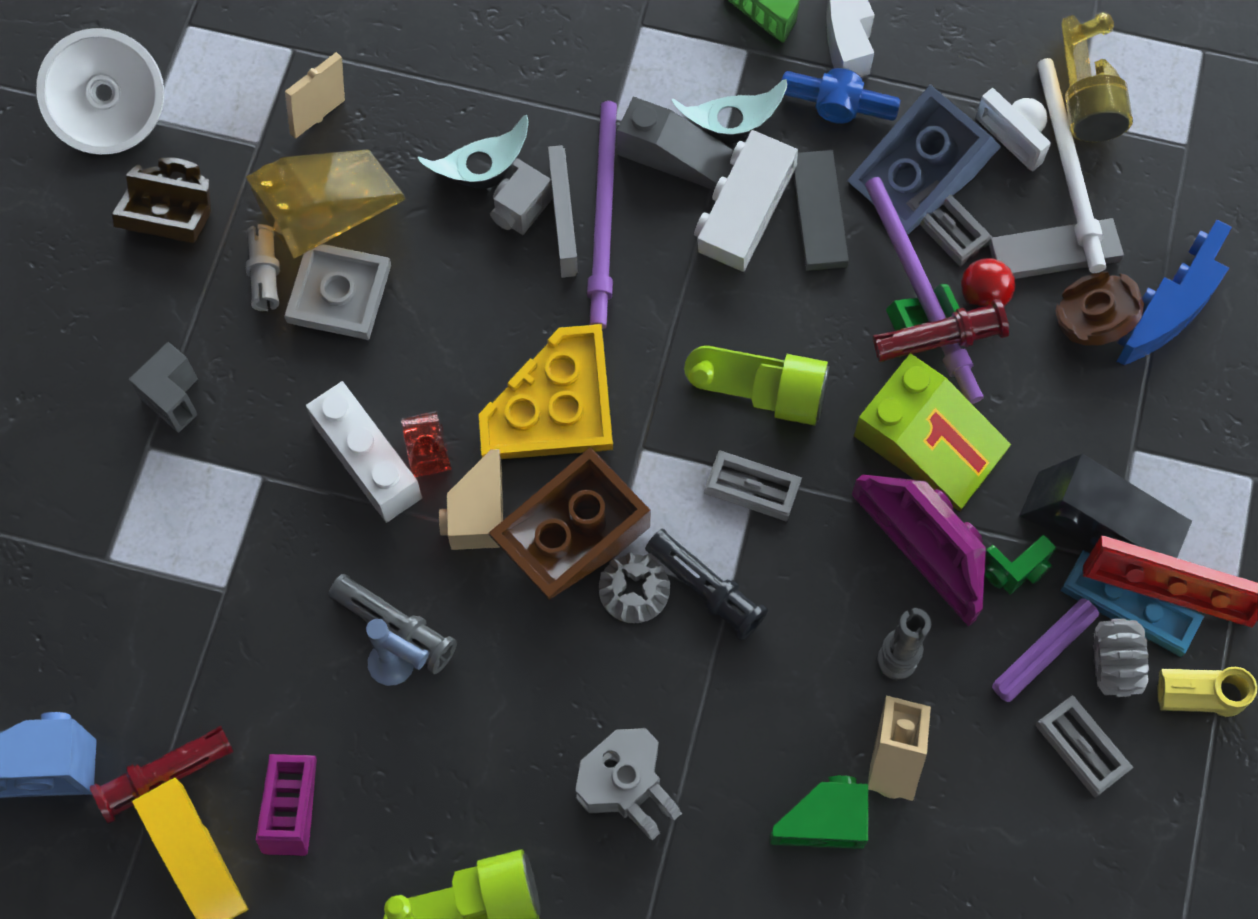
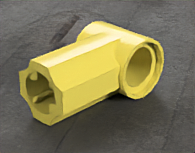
(1202, 690)

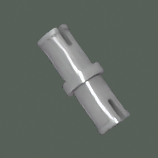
(262, 267)

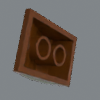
(572, 525)

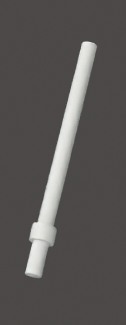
(1087, 228)

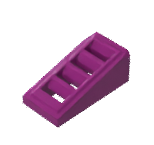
(287, 834)

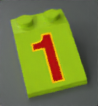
(931, 432)

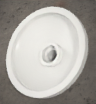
(70, 87)

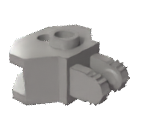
(626, 784)

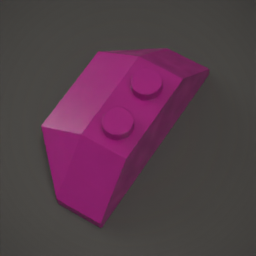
(930, 537)

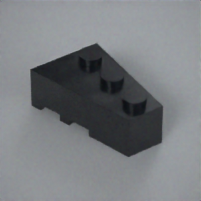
(1091, 501)

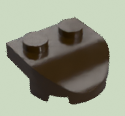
(165, 200)

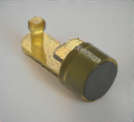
(1098, 103)

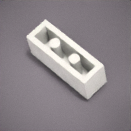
(746, 200)
(364, 451)

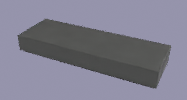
(820, 211)

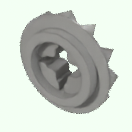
(632, 607)

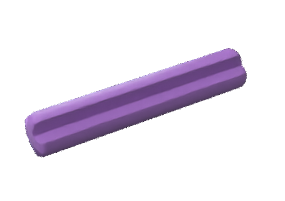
(1045, 650)

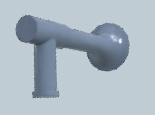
(392, 656)

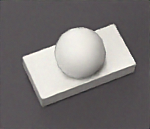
(1016, 126)

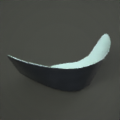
(753, 108)
(501, 149)

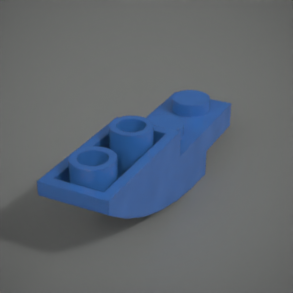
(1179, 300)

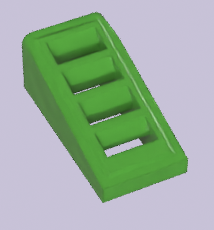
(772, 15)

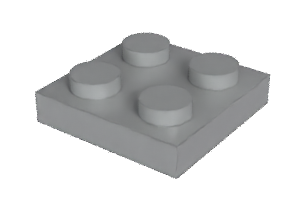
(338, 291)

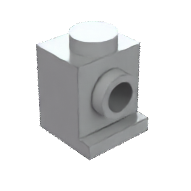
(521, 198)

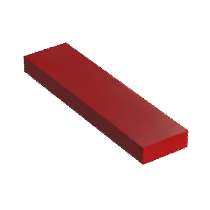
(1173, 580)

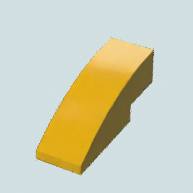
(189, 852)

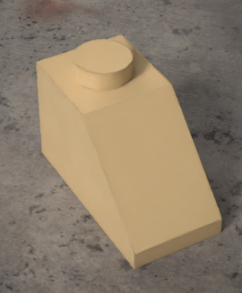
(475, 506)
(899, 748)

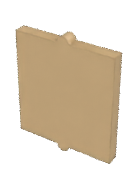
(315, 95)

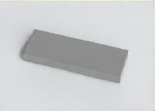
(563, 211)
(1051, 250)

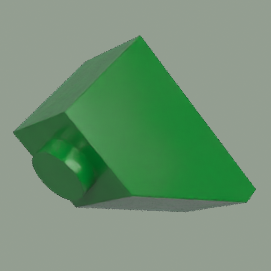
(827, 817)

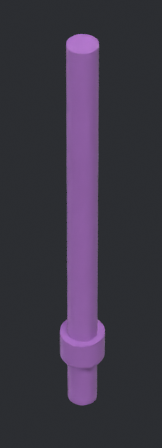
(600, 284)
(956, 359)

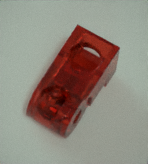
(425, 443)

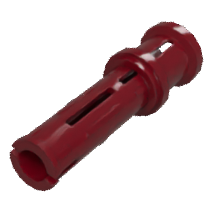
(960, 328)
(120, 792)

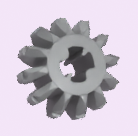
(1121, 657)

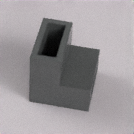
(163, 385)

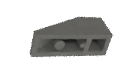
(671, 144)

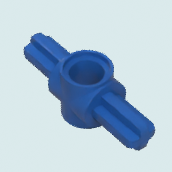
(841, 96)

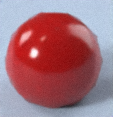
(987, 281)

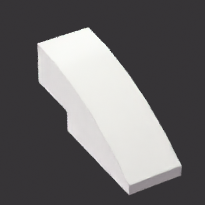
(848, 33)

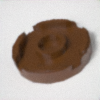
(1099, 308)

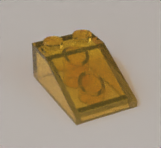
(321, 195)

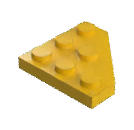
(553, 401)

